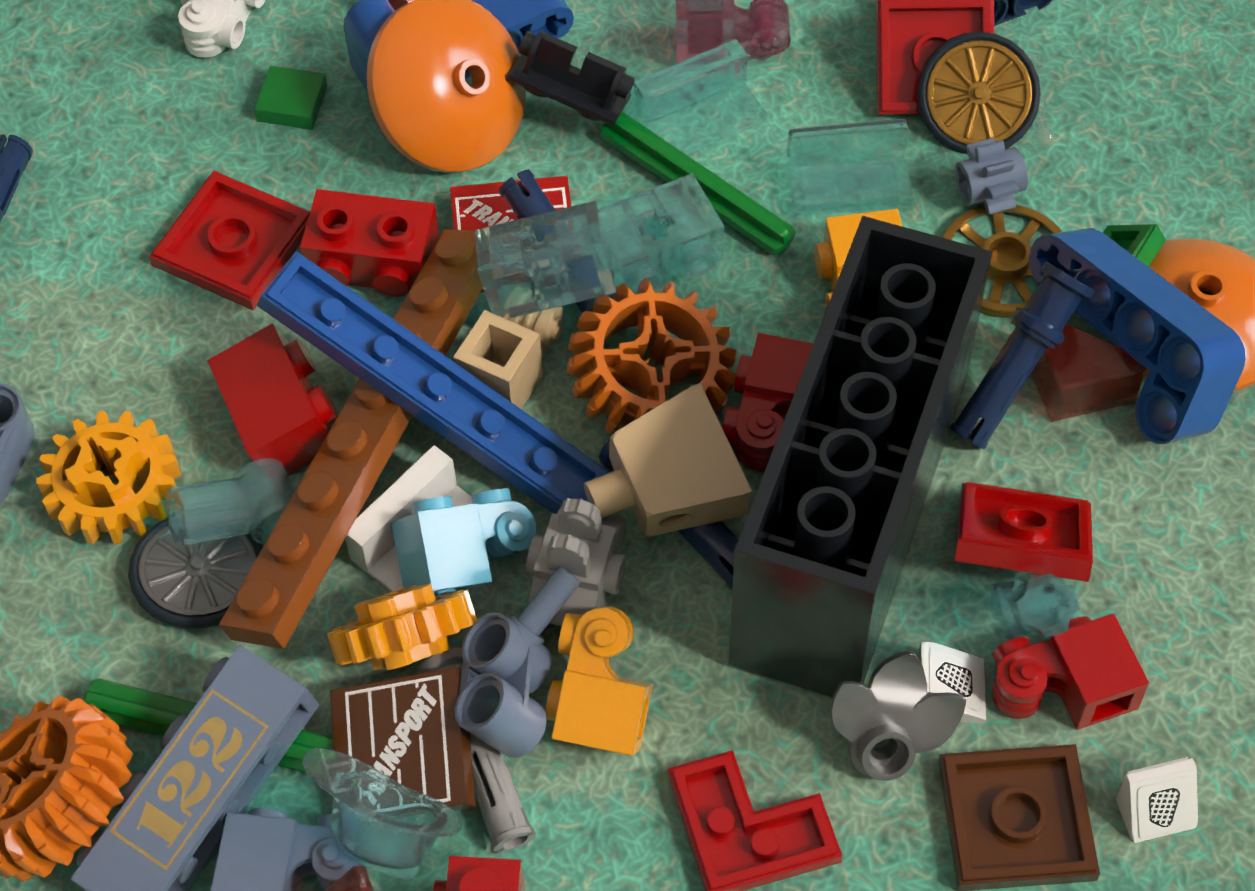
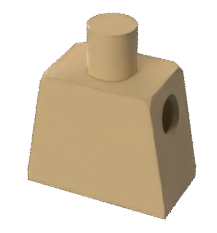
(673, 468)

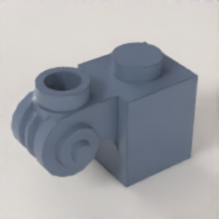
(276, 853)

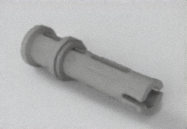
(492, 779)

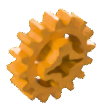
(86, 499)
(402, 627)

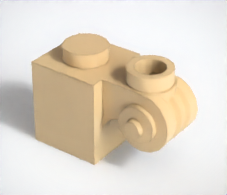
(510, 351)

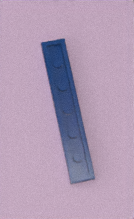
(428, 384)

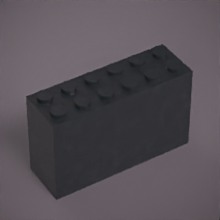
(855, 458)

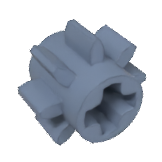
(991, 175)

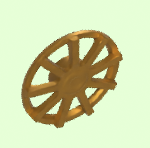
(1009, 253)

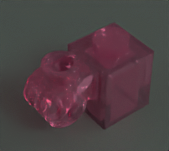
(710, 23)

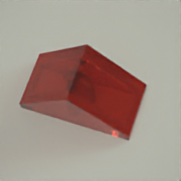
(1086, 376)

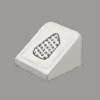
(956, 673)
(1159, 799)

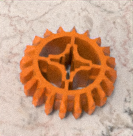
(655, 313)
(57, 784)

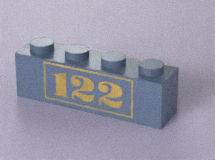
(207, 768)

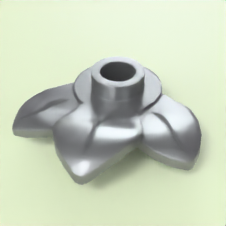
(893, 708)

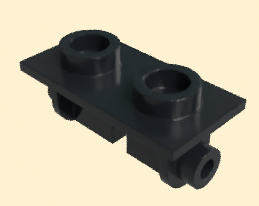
(546, 70)

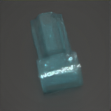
(231, 507)
(1034, 605)

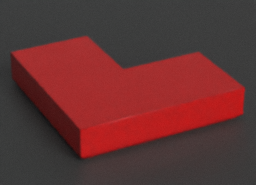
(746, 847)

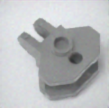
(587, 549)

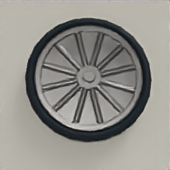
(189, 582)

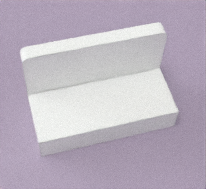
(371, 535)

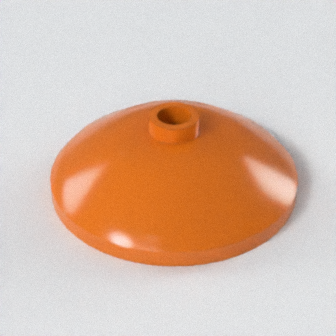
(422, 90)
(1227, 274)

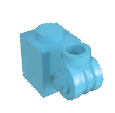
(454, 543)

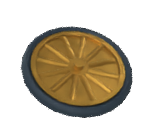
(978, 91)

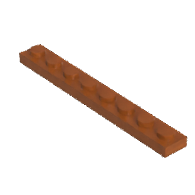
(348, 461)

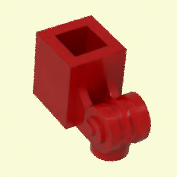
(767, 389)
(1085, 666)

